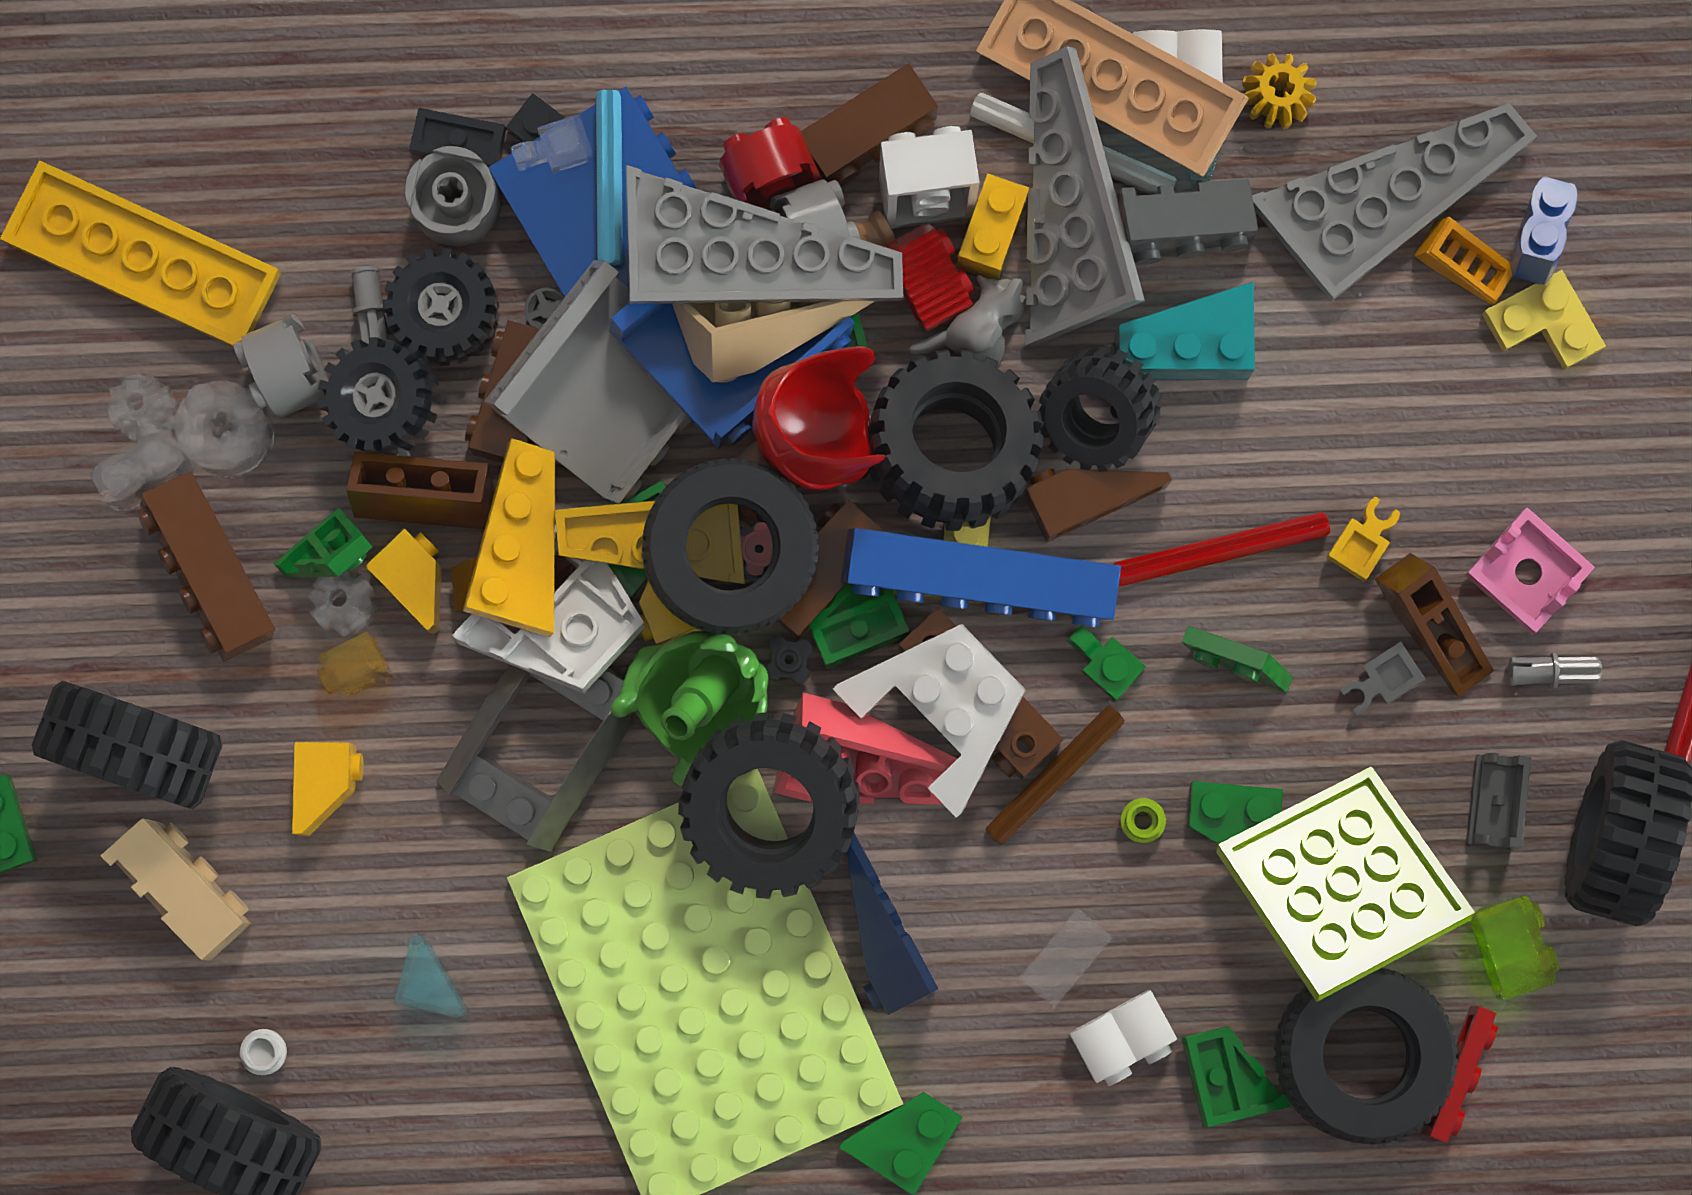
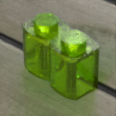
(1514, 947)

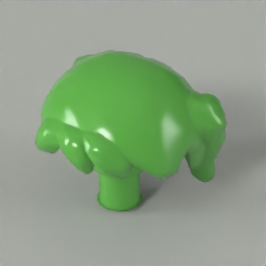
(691, 691)

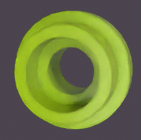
(1153, 810)

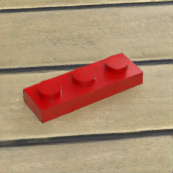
(1475, 1035)

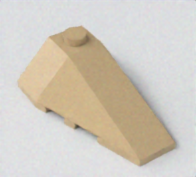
(745, 337)

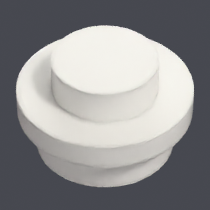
(263, 1052)

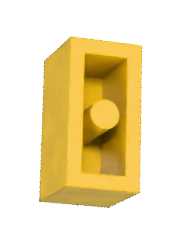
(992, 227)

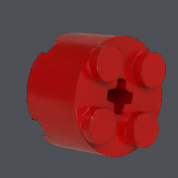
(767, 163)

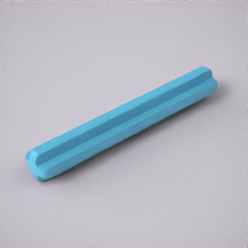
(609, 177)

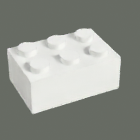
(928, 177)

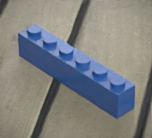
(981, 575)

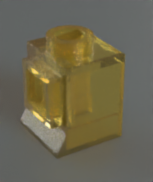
(353, 666)

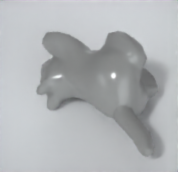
(981, 325)

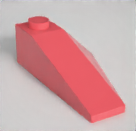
(883, 757)

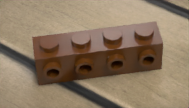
(205, 566)
(1028, 734)

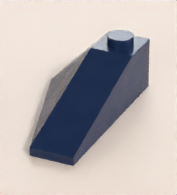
(889, 954)

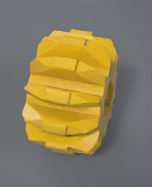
(1295, 91)

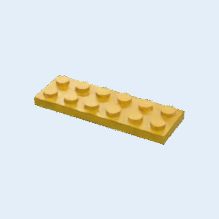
(140, 255)

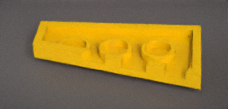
(616, 531)
(517, 548)

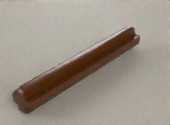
(1055, 775)

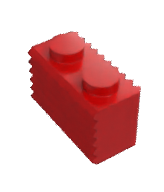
(930, 280)

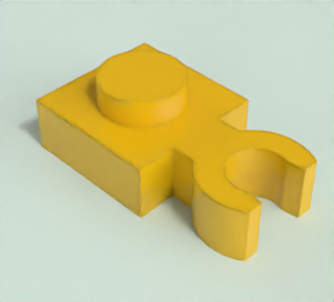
(1360, 544)

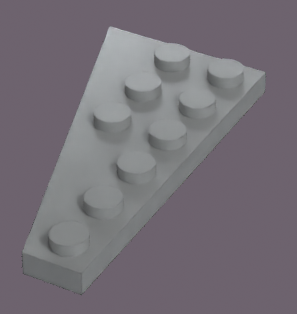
(1374, 204)
(1074, 219)
(727, 251)

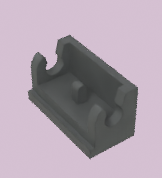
(1499, 801)

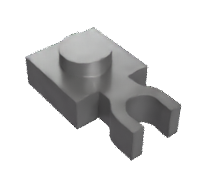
(1390, 674)

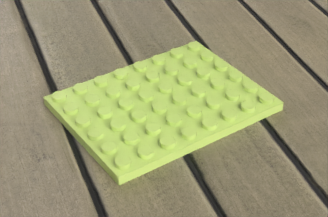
(699, 1008)

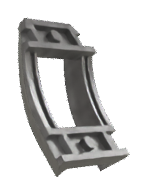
(513, 799)

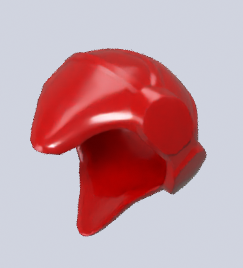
(815, 420)

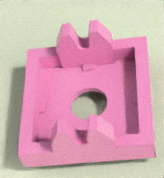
(1559, 564)

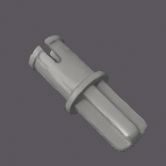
(368, 303)
(1554, 670)

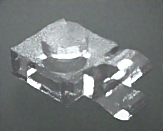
(561, 144)

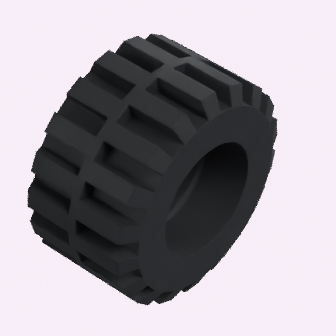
(1082, 436)

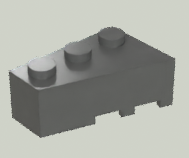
(1188, 219)

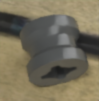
(541, 305)

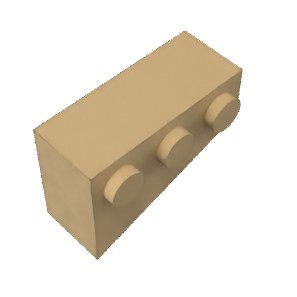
(179, 886)

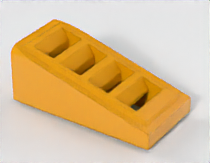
(1442, 262)

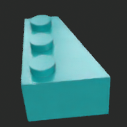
(1196, 339)

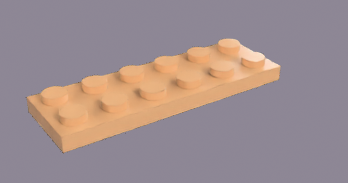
(1126, 78)

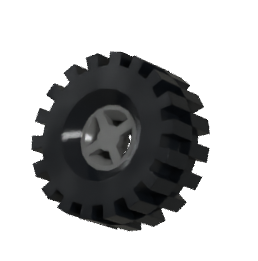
(428, 288)
(359, 388)

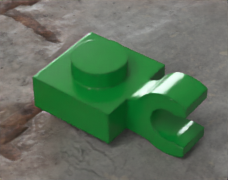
(1110, 665)

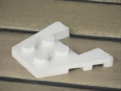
(590, 630)
(958, 691)

